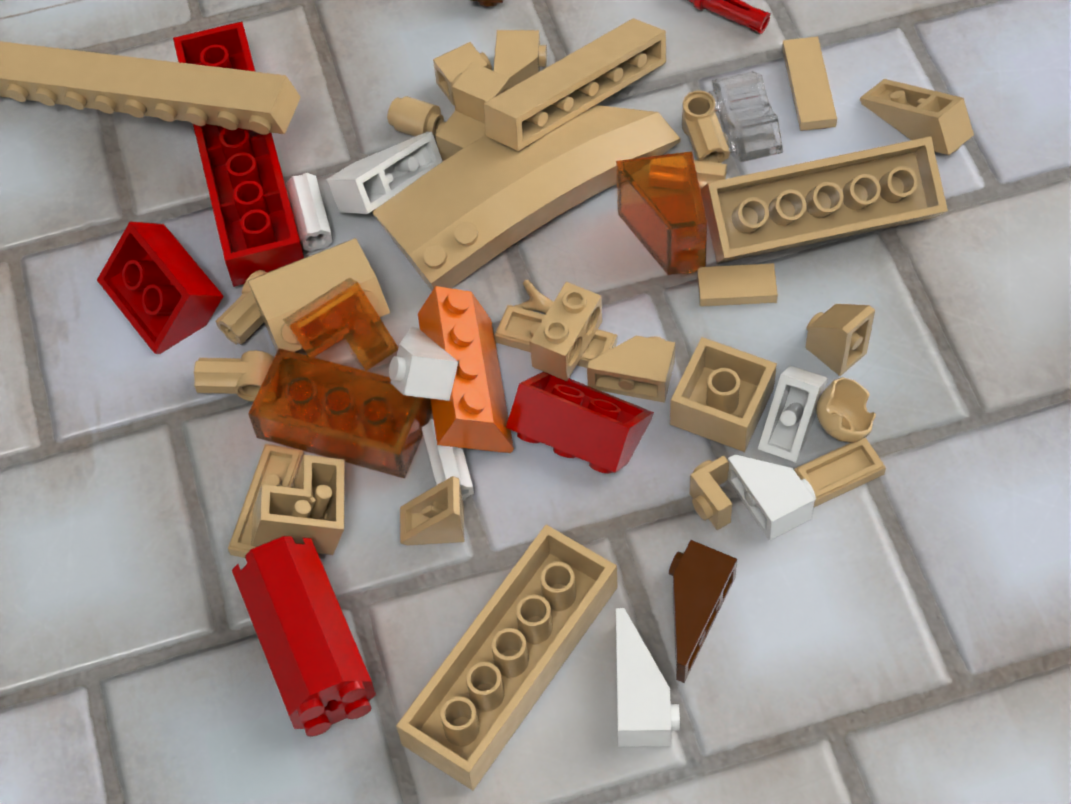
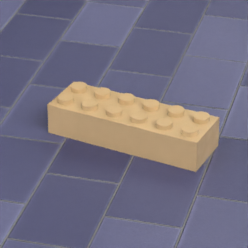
(823, 199)
(508, 657)

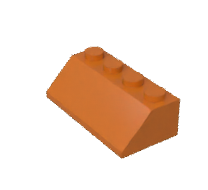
(477, 405)

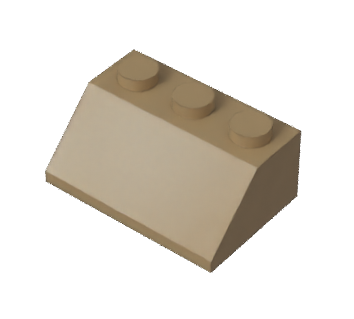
(301, 282)

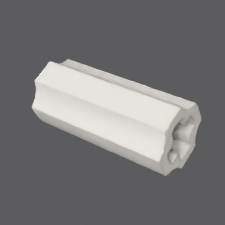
(309, 212)
(447, 461)

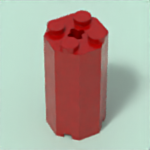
(304, 635)

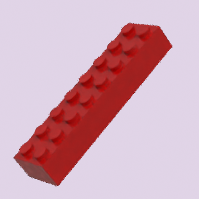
(241, 170)

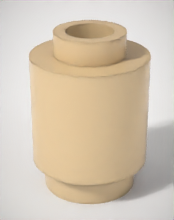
(414, 116)

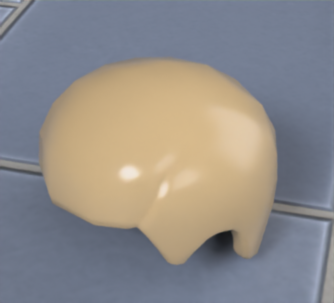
(844, 411)

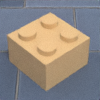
(722, 394)

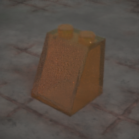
(664, 209)

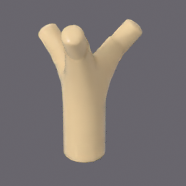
(537, 301)

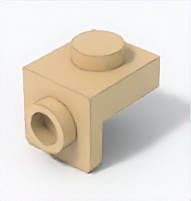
(707, 495)

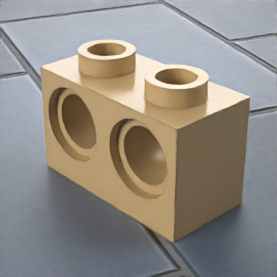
(566, 331)

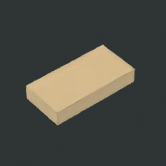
(737, 284)
(841, 470)

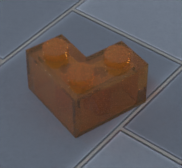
(346, 316)

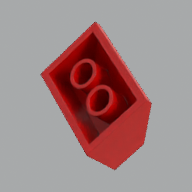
(158, 286)
(578, 421)

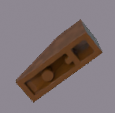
(699, 589)

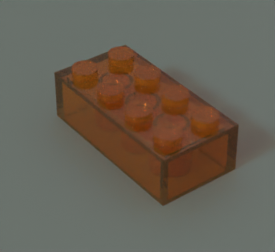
(339, 413)

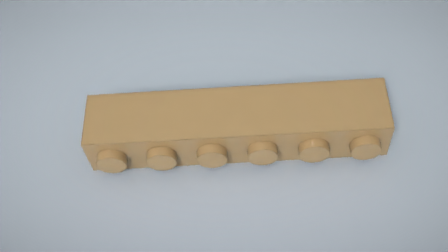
(574, 84)

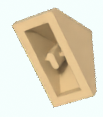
(434, 516)

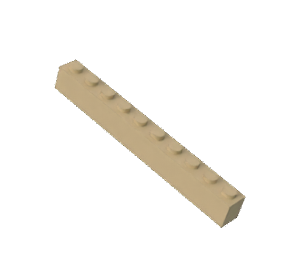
(148, 87)

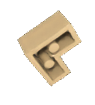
(467, 122)
(307, 510)

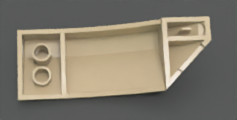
(498, 195)

